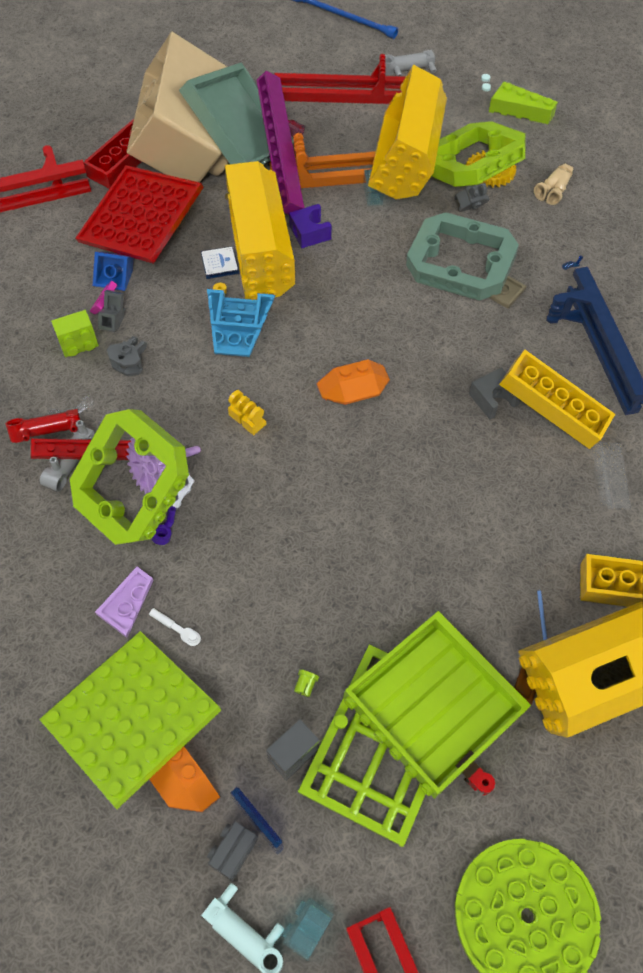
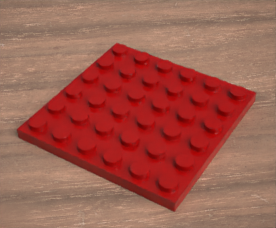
(139, 213)

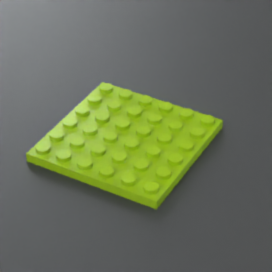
(129, 718)

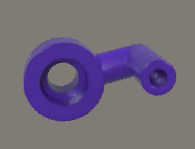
(164, 530)

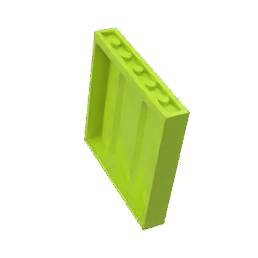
(435, 703)

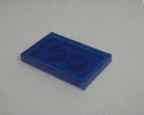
(257, 820)

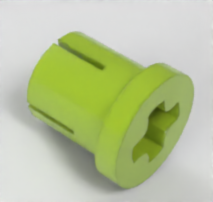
(305, 682)

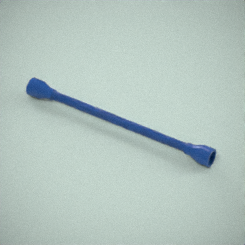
(390, 31)

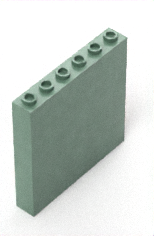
(230, 112)

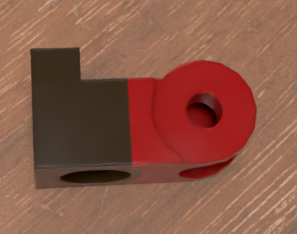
(476, 777)

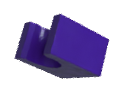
(305, 229)

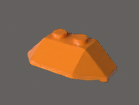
(354, 382)
(184, 784)

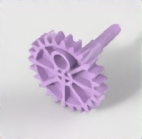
(149, 468)

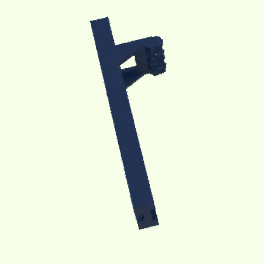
(603, 335)

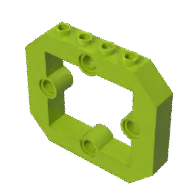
(505, 146)
(101, 451)

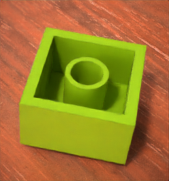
(75, 333)

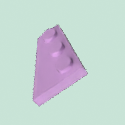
(126, 601)

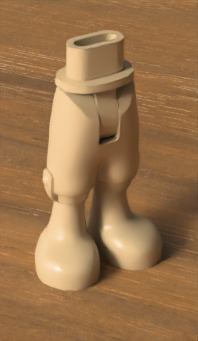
(557, 182)

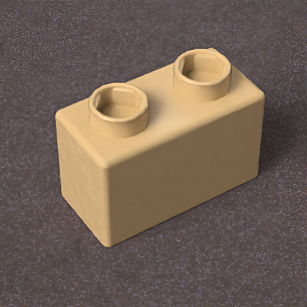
(164, 126)

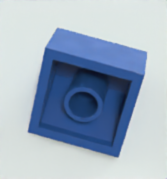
(113, 268)

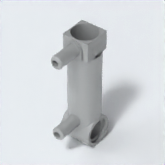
(405, 62)
(56, 475)

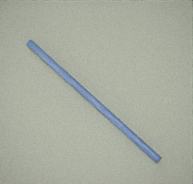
(542, 615)

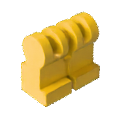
(246, 412)

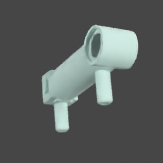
(240, 934)

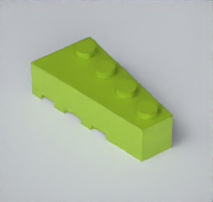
(522, 104)

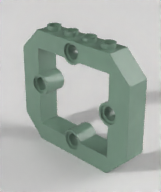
(450, 278)

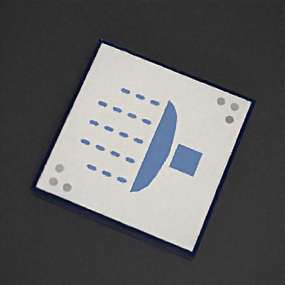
(219, 262)

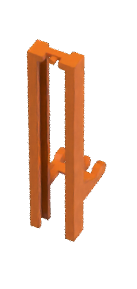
(331, 178)

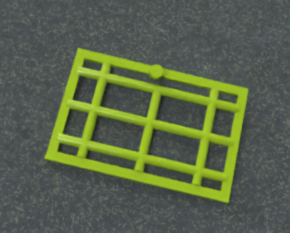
(363, 789)

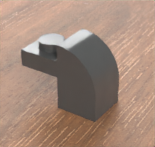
(113, 312)

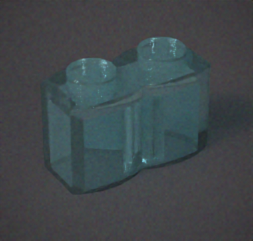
(308, 928)

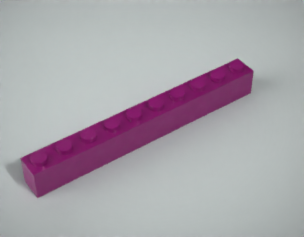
(280, 141)

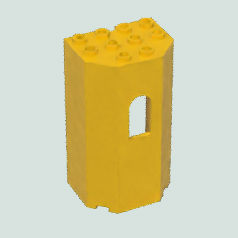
(409, 136)
(259, 230)
(563, 669)

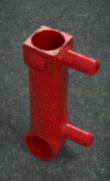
(22, 429)

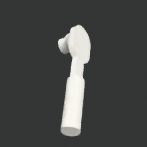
(187, 635)

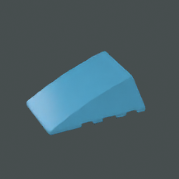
(236, 322)

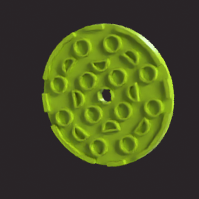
(532, 877)

